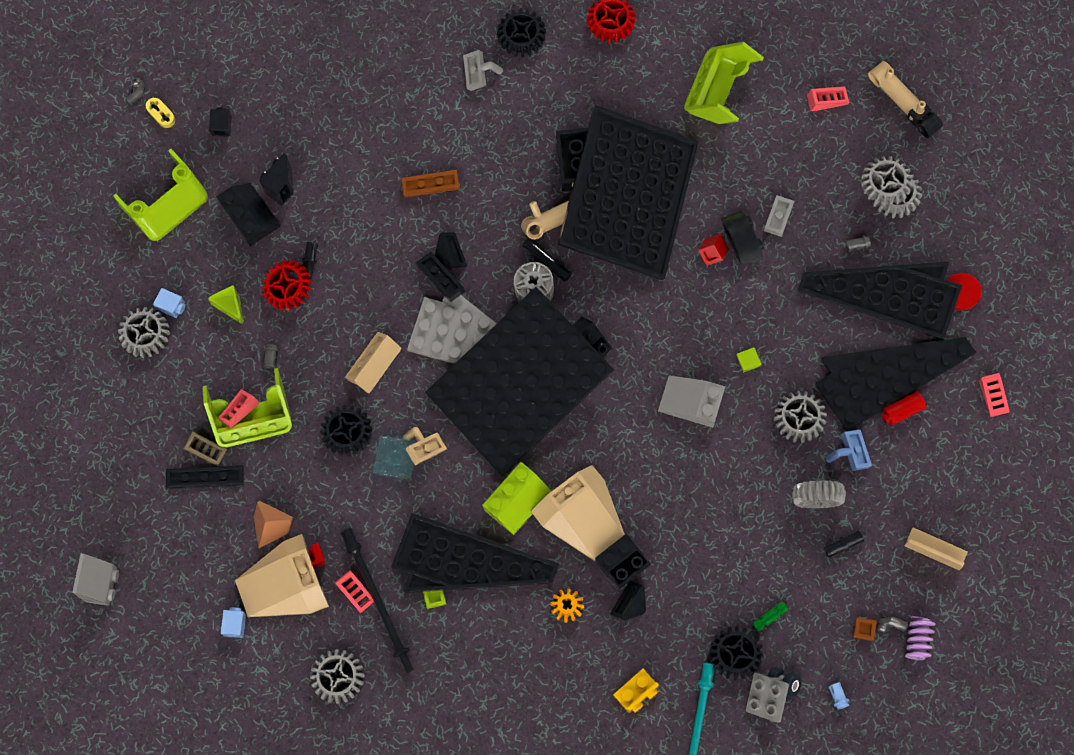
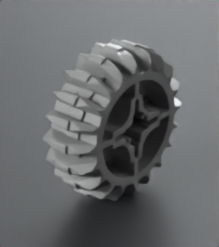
(902, 189)
(902, 207)
(140, 346)
(807, 417)
(818, 494)
(335, 685)

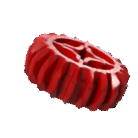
(619, 10)
(283, 271)

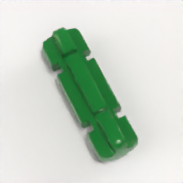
(770, 616)

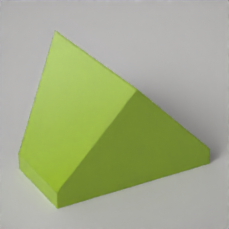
(228, 302)

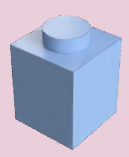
(169, 303)
(233, 623)

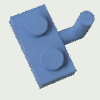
(854, 449)

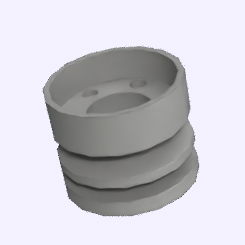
(537, 273)

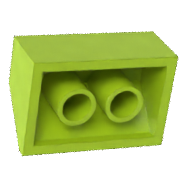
(516, 498)

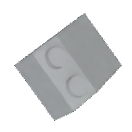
(692, 400)
(95, 580)

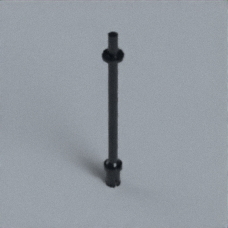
(354, 549)

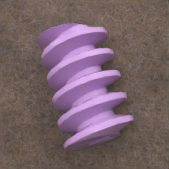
(919, 638)

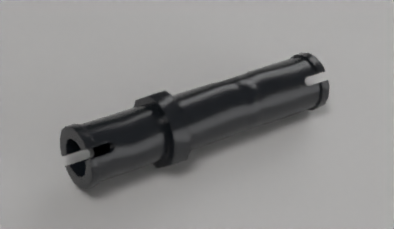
(551, 263)

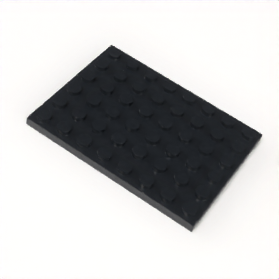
(628, 193)
(519, 381)

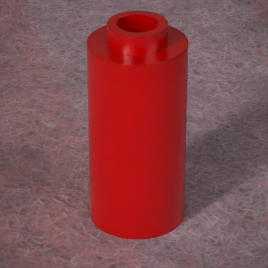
(903, 408)

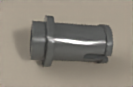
(859, 243)
(270, 356)

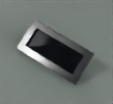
(449, 250)
(631, 602)

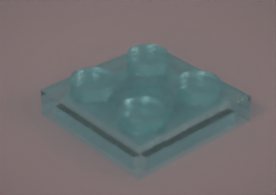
(393, 458)

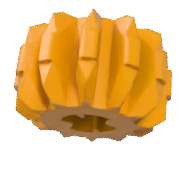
(560, 606)

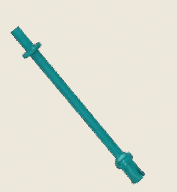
(705, 685)

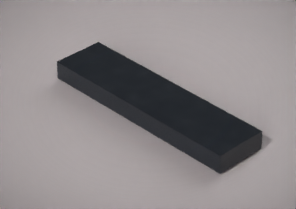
(204, 477)

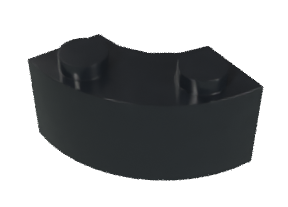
(742, 237)

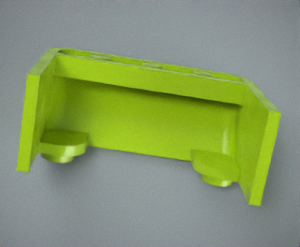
(715, 80)
(171, 207)
(264, 421)

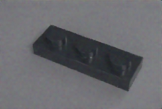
(440, 276)

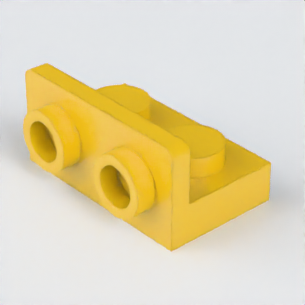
(636, 691)

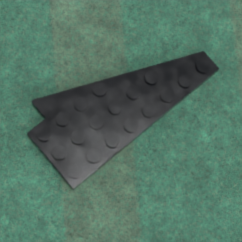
(900, 294)
(873, 379)
(454, 559)

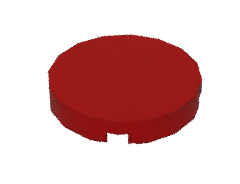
(969, 293)

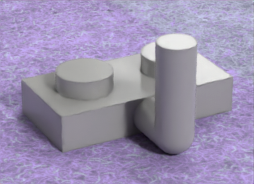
(476, 68)

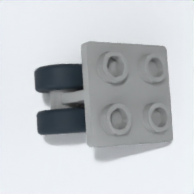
(770, 692)

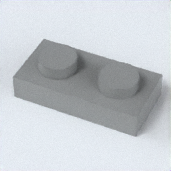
(779, 216)

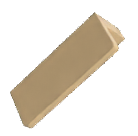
(373, 362)
(936, 548)

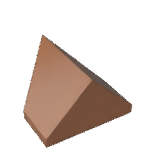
(270, 524)

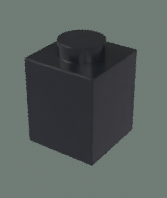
(220, 122)

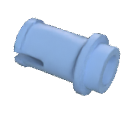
(838, 696)

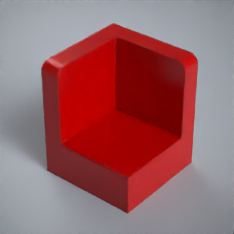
(713, 249)
(316, 556)

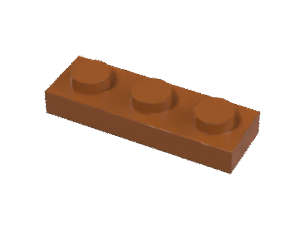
(430, 183)

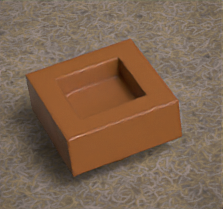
(864, 629)

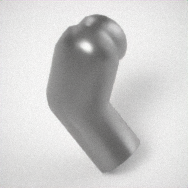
(138, 90)
(884, 623)

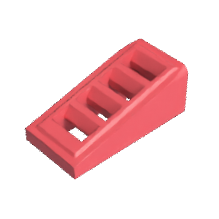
(816, 101)
(1001, 393)
(243, 404)
(343, 579)

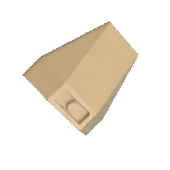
(581, 513)
(282, 583)

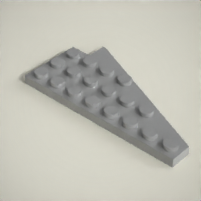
(448, 329)

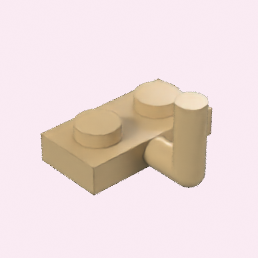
(424, 447)

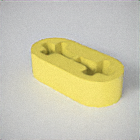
(162, 110)

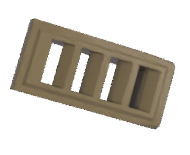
(208, 443)

